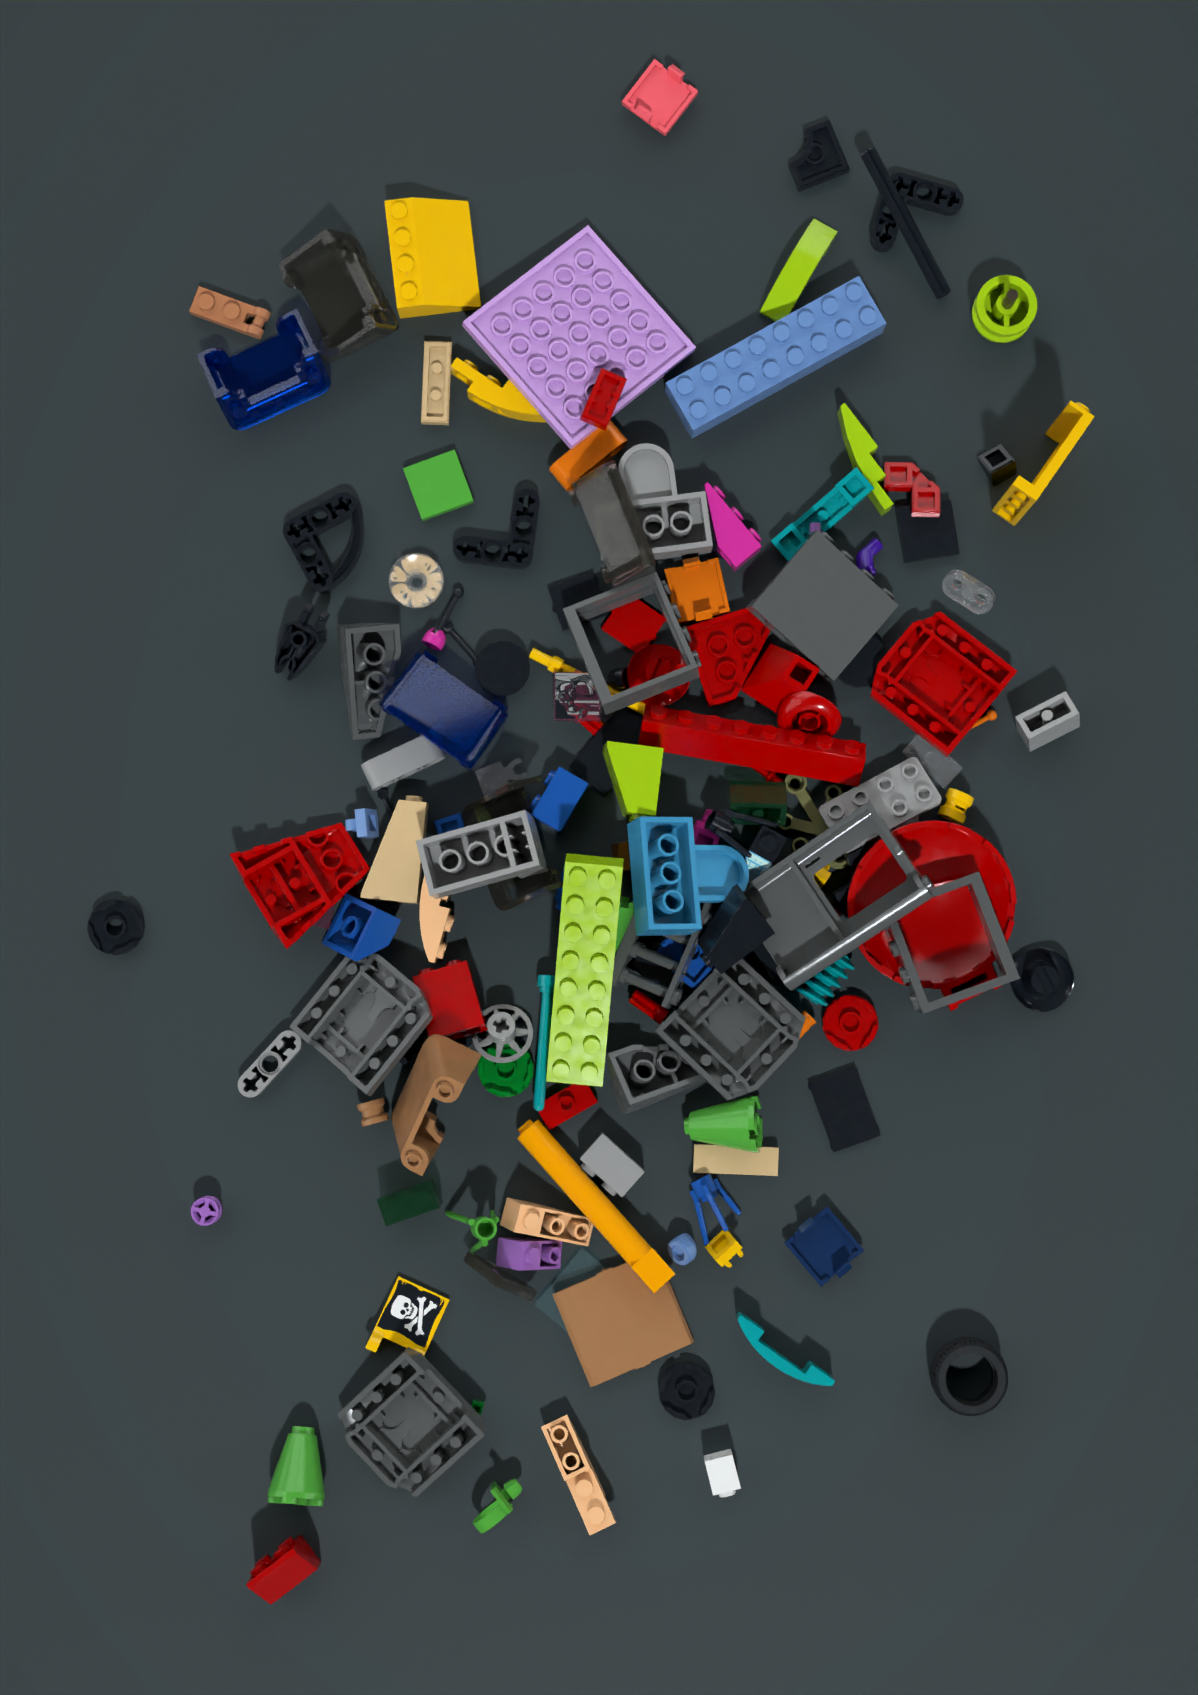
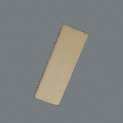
(436, 383)
(725, 1160)

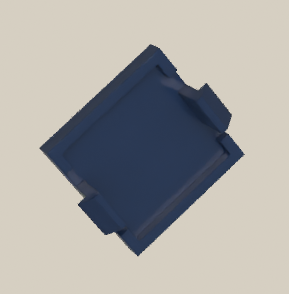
(824, 1246)

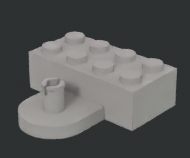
(671, 521)

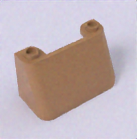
(438, 1074)

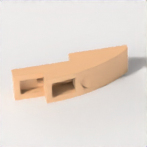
(434, 923)
(579, 1474)

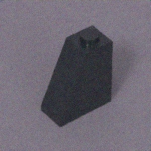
(733, 931)

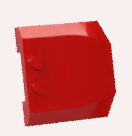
(939, 680)

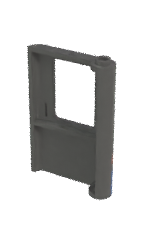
(804, 921)

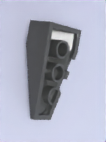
(367, 666)
(648, 1075)

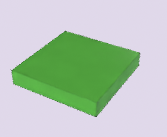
(438, 485)

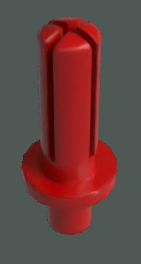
(769, 775)

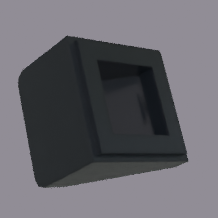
(997, 464)

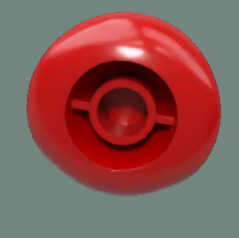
(654, 662)
(809, 714)

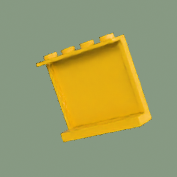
(1065, 431)

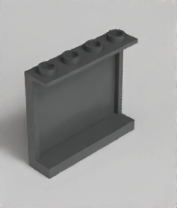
(823, 605)

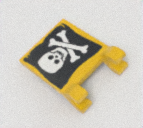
(409, 1317)

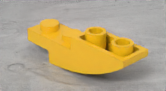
(488, 393)

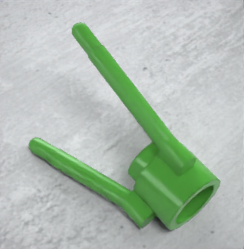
(481, 1227)

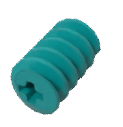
(824, 980)

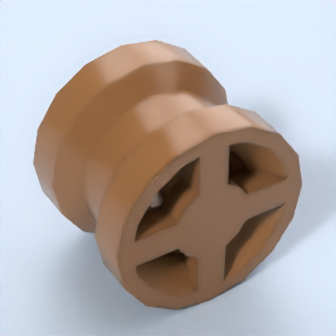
(373, 1112)

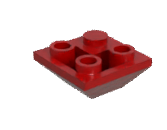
(778, 676)

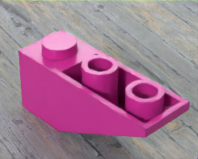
(731, 537)

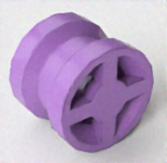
(201, 1210)

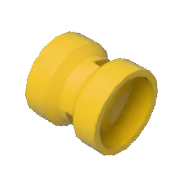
(955, 806)

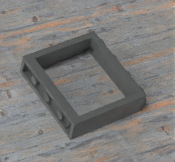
(616, 598)
(993, 932)

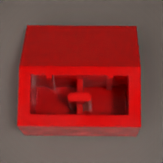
(284, 1570)

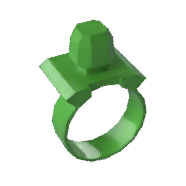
(500, 1508)

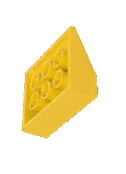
(432, 256)

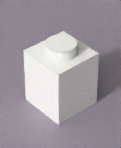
(722, 1473)

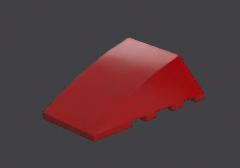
(300, 878)

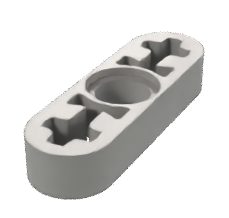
(251, 1074)

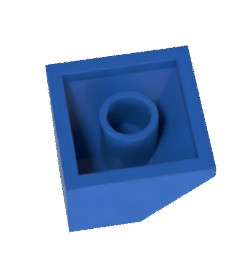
(360, 929)

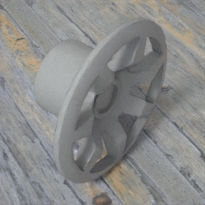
(502, 1031)

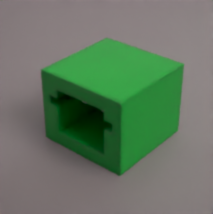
(478, 1406)

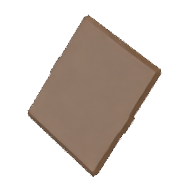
(620, 1322)

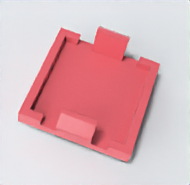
(660, 96)

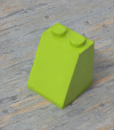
(634, 776)

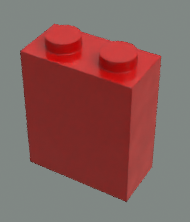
(452, 1000)

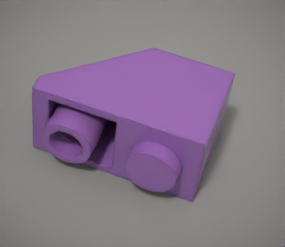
(528, 1253)

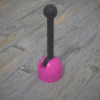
(435, 637)

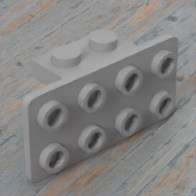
(897, 795)

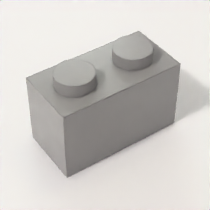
(1047, 721)
(611, 1165)

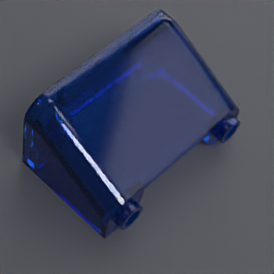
(266, 376)
(444, 710)

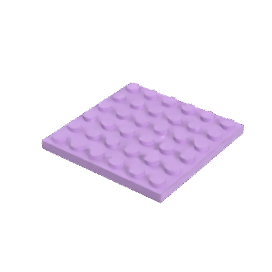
(570, 321)

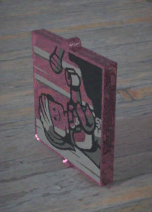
(575, 697)

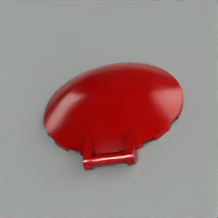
(946, 930)

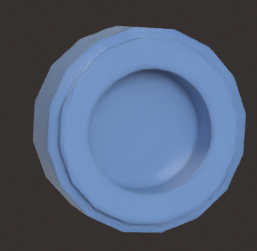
(682, 1249)

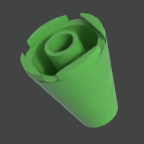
(728, 1124)

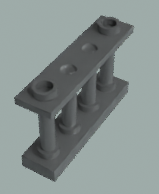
(632, 947)

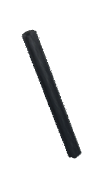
(905, 222)

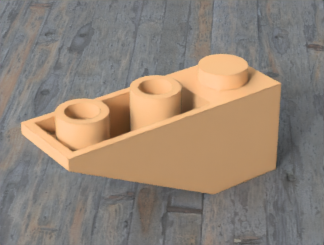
(546, 1222)

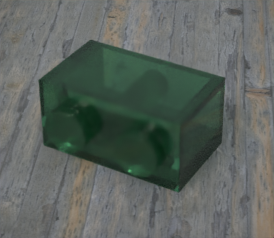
(758, 799)
(409, 1202)

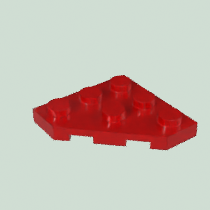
(727, 652)

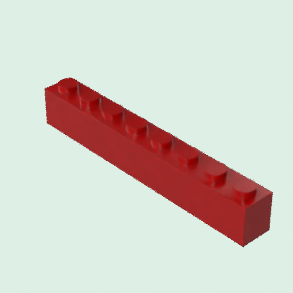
(753, 745)

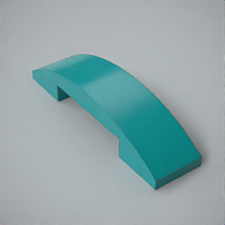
(827, 511)
(810, 1373)

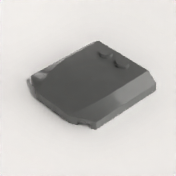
(364, 1019)
(734, 1030)
(410, 1423)

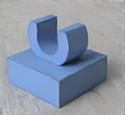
(364, 823)

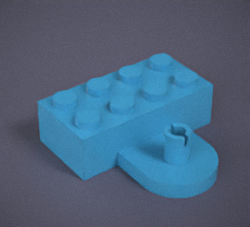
(676, 875)

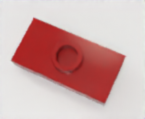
(603, 399)
(567, 1104)

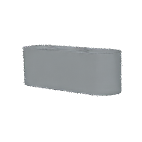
(401, 762)

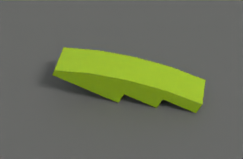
(860, 451)

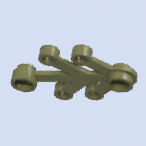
(817, 824)

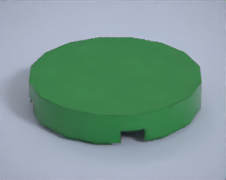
(505, 1078)

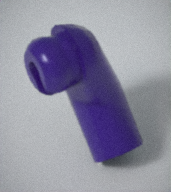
(865, 556)

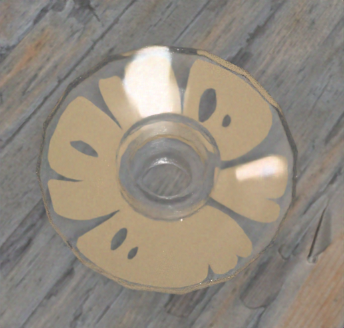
(412, 567)

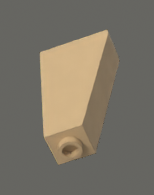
(397, 865)

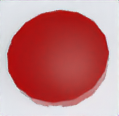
(850, 1023)

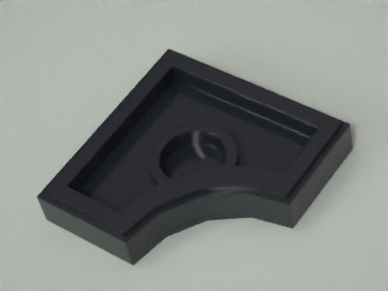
(820, 159)

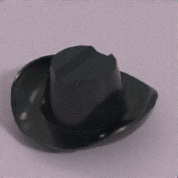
(1044, 979)

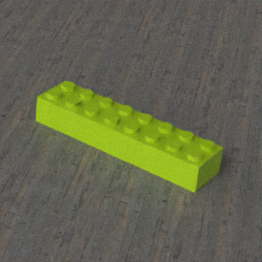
(584, 969)

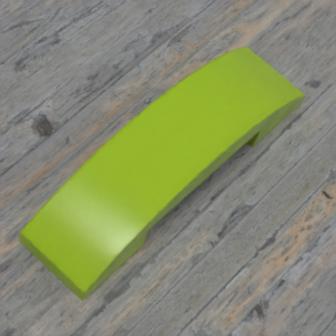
(798, 270)

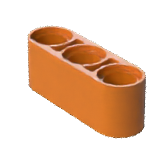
(588, 455)

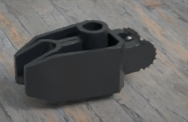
(301, 642)

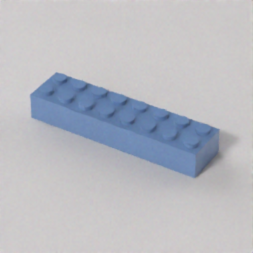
(775, 357)

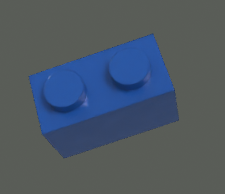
(559, 799)

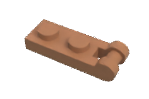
(229, 312)

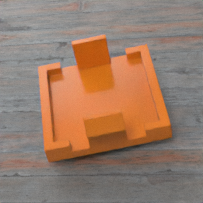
(697, 589)

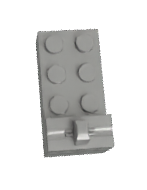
(482, 854)

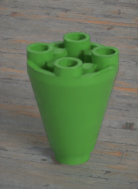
(298, 1471)

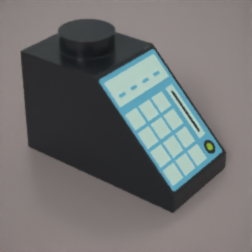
(764, 851)

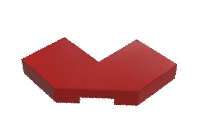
(908, 478)

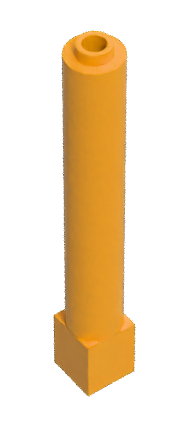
(595, 1205)

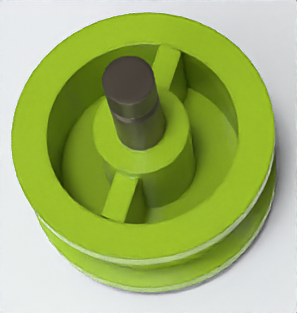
(1004, 308)

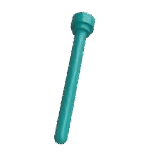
(546, 985)

